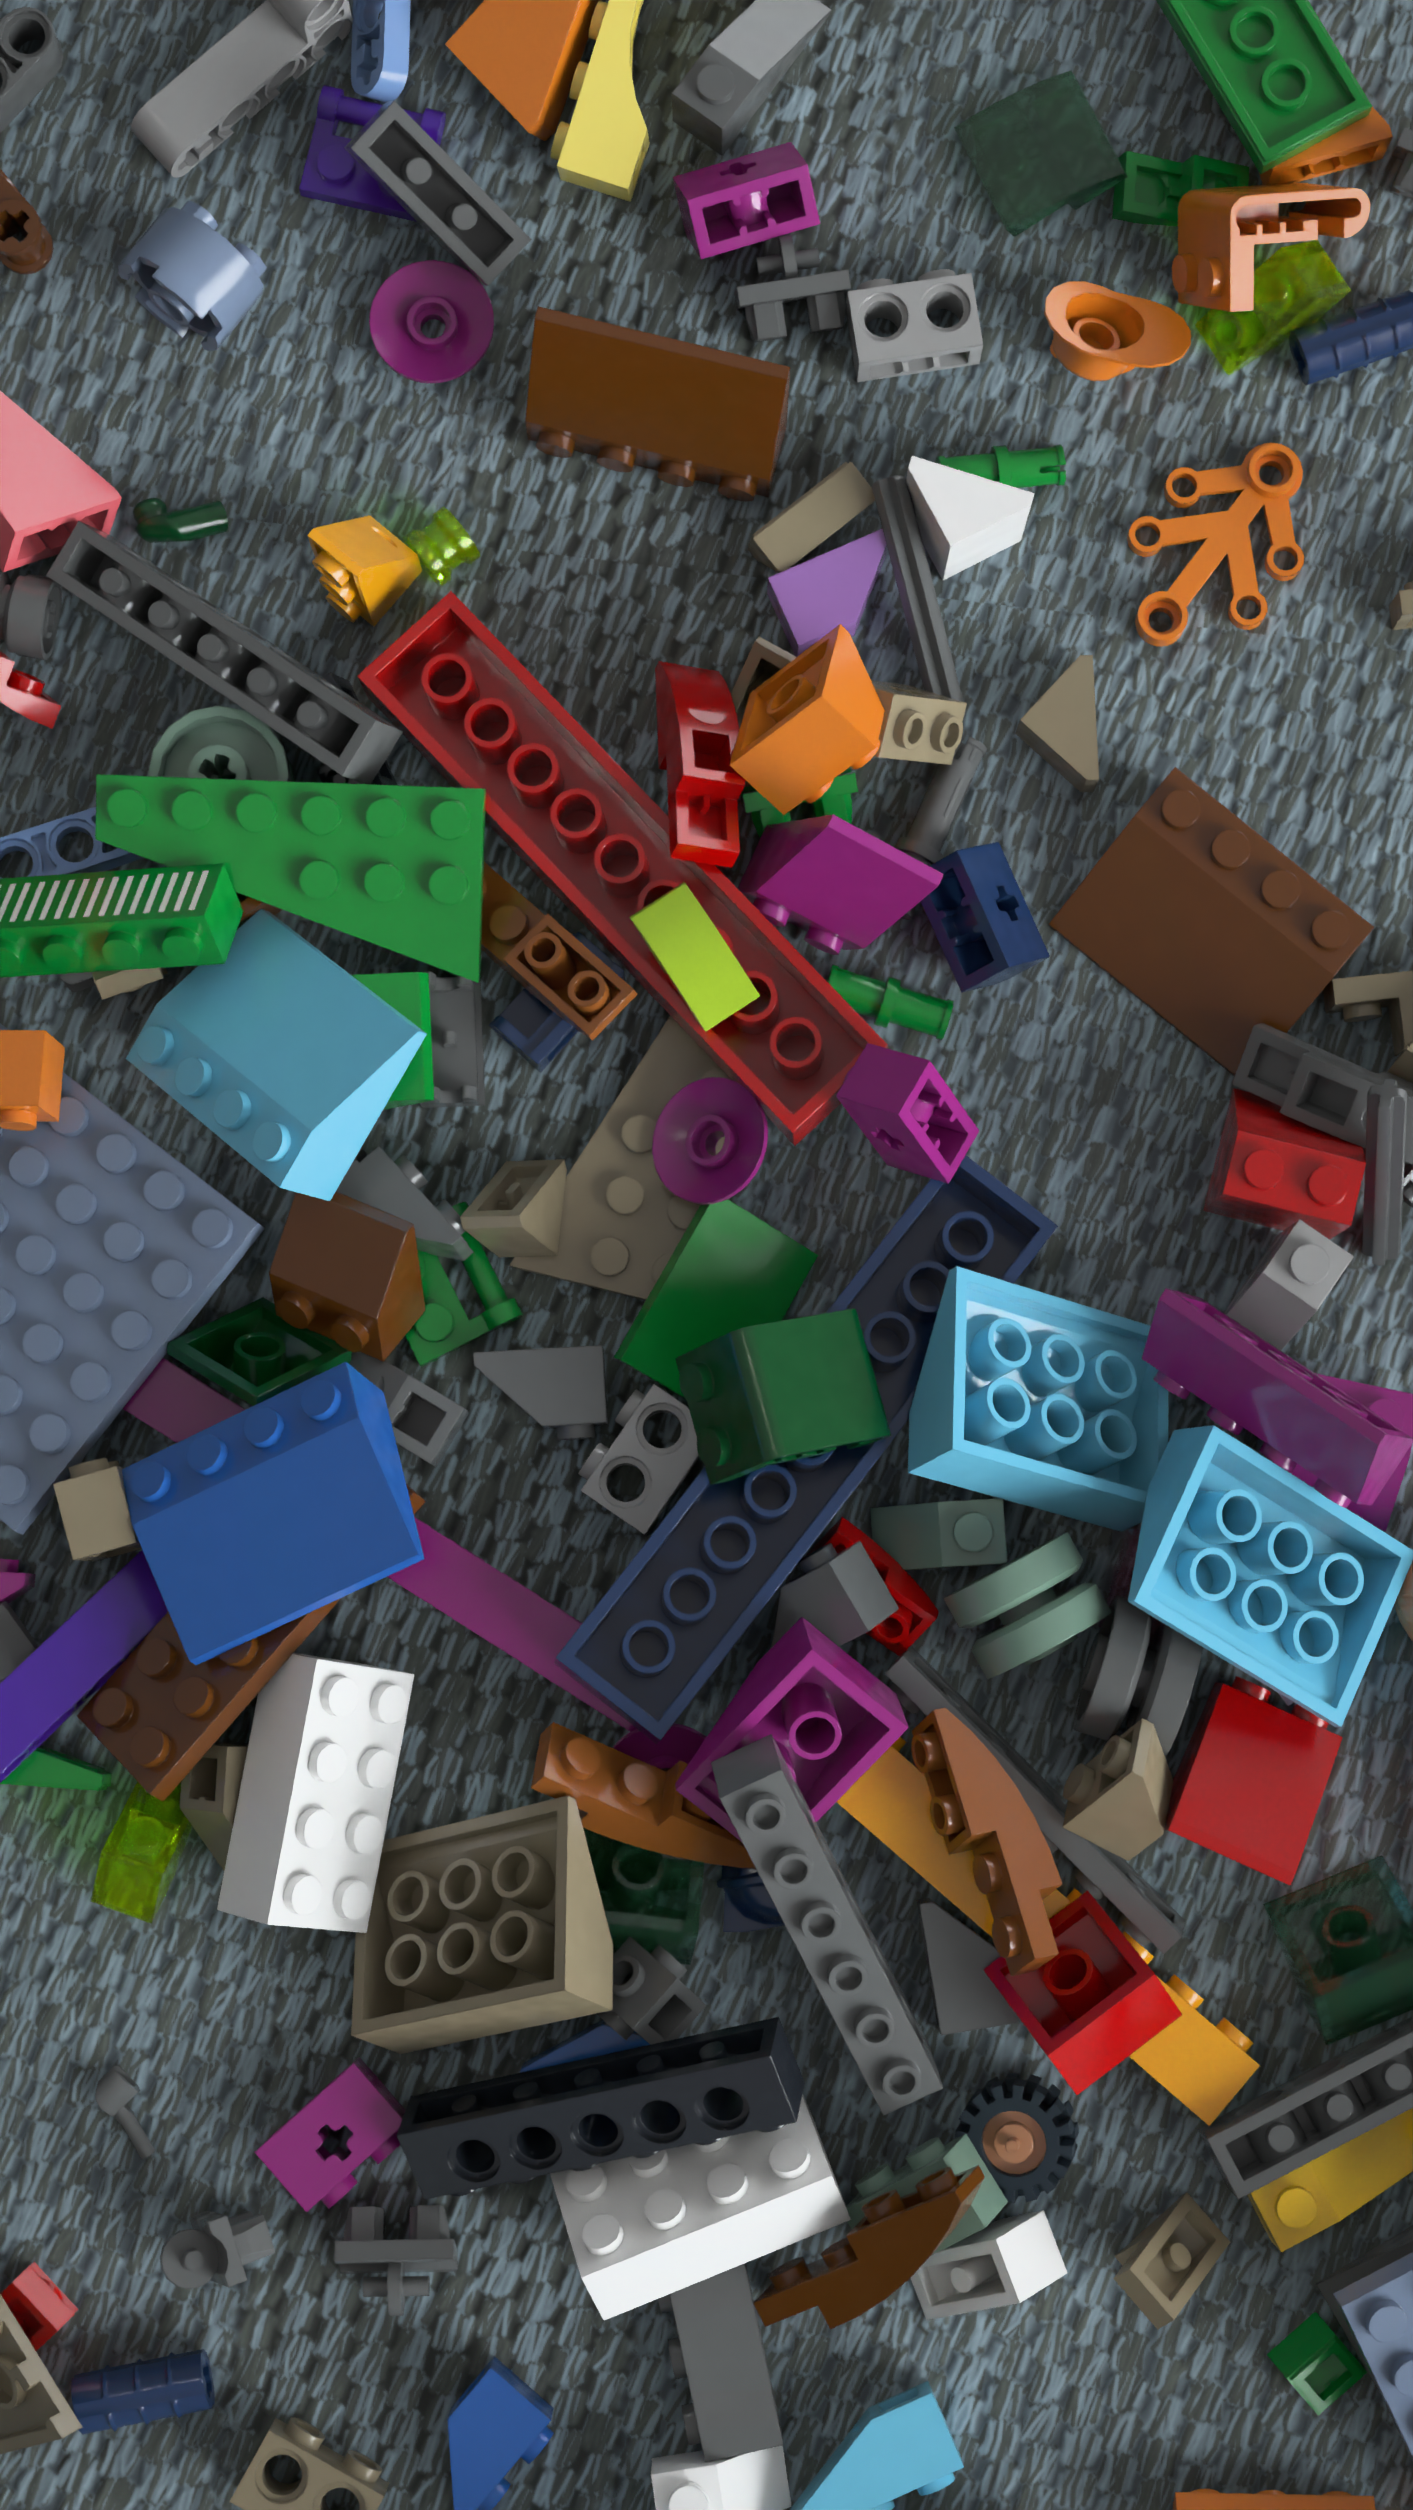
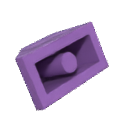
(827, 590)

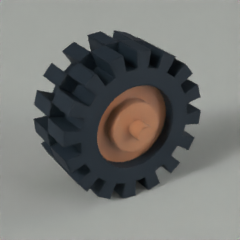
(1021, 2134)

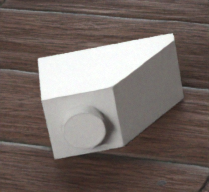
(990, 2268)
(731, 2483)

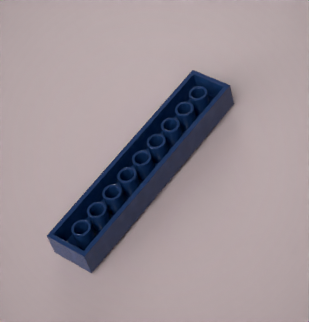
(739, 1539)

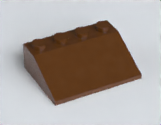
(656, 404)
(1209, 922)

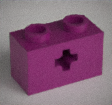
(746, 200)
(907, 1112)
(297, 2148)

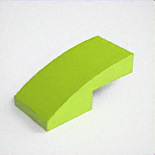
(694, 956)

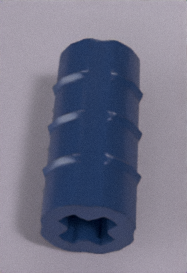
(1353, 338)
(143, 2391)

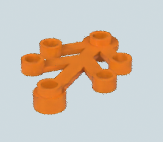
(1223, 535)

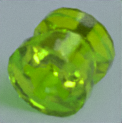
(442, 546)

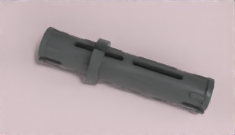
(941, 806)

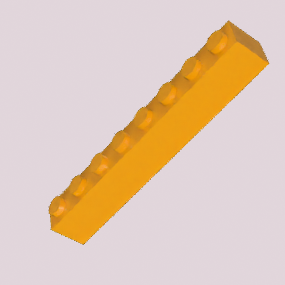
(1189, 2057)

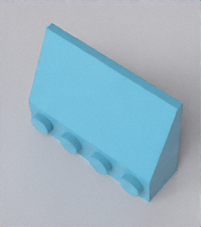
(279, 1055)
(1038, 1402)
(1264, 1570)

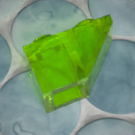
(1289, 293)
(142, 1854)

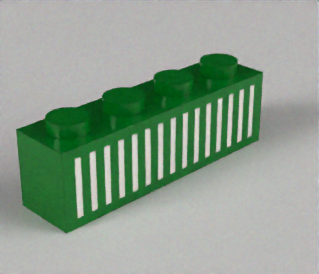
(117, 920)

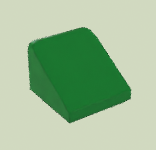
(1316, 2363)

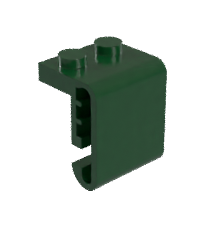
(781, 1393)

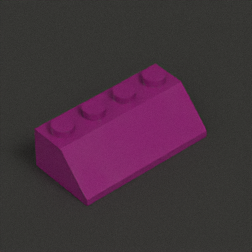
(1273, 1398)

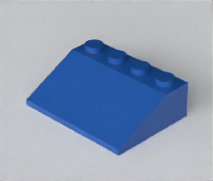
(274, 1511)

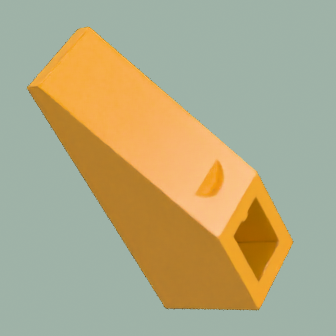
(362, 567)

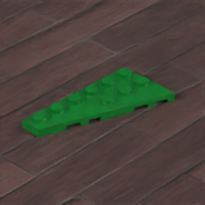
(350, 856)

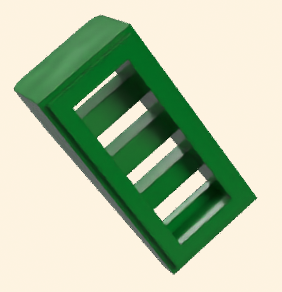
(58, 1770)

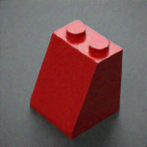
(1283, 1170)
(1252, 1779)

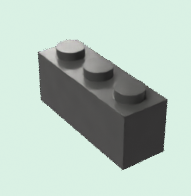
(437, 193)
(724, 2365)

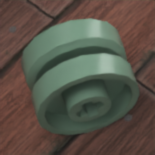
(220, 745)
(1030, 1611)

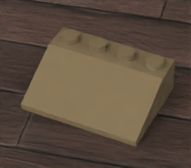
(482, 1931)

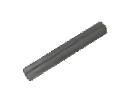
(916, 587)
(1384, 1171)

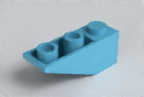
(887, 2454)

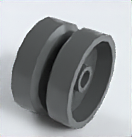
(1128, 1673)

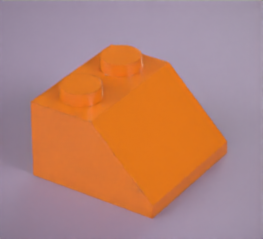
(809, 724)

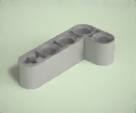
(237, 78)

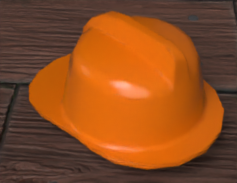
(1111, 332)

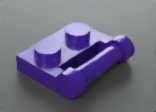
(334, 174)

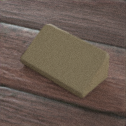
(812, 518)

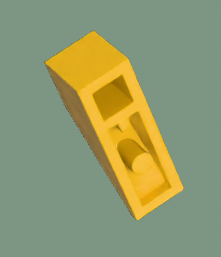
(1335, 2183)

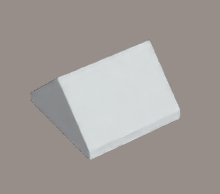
(964, 514)

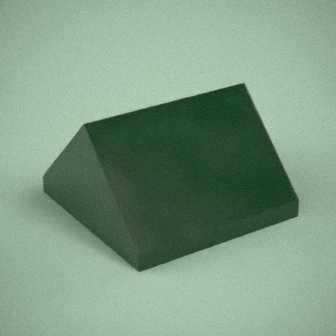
(256, 1352)

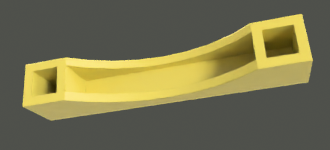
(607, 132)

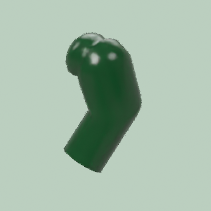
(181, 525)

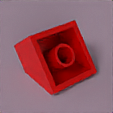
(1090, 1999)

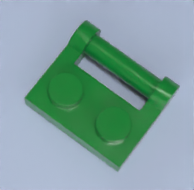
(445, 1323)

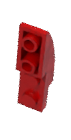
(695, 747)

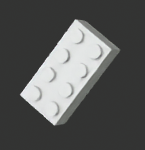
(316, 1794)
(695, 2211)

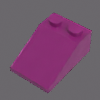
(833, 882)
(822, 1712)

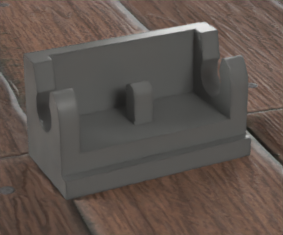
(456, 1042)

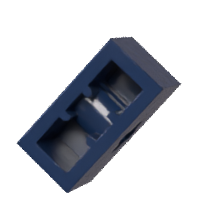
(982, 918)

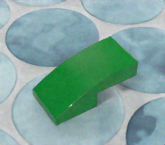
(1157, 185)

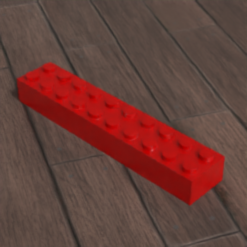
(609, 854)

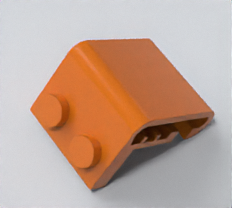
(1225, 223)

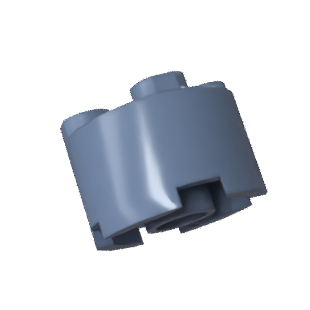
(194, 274)

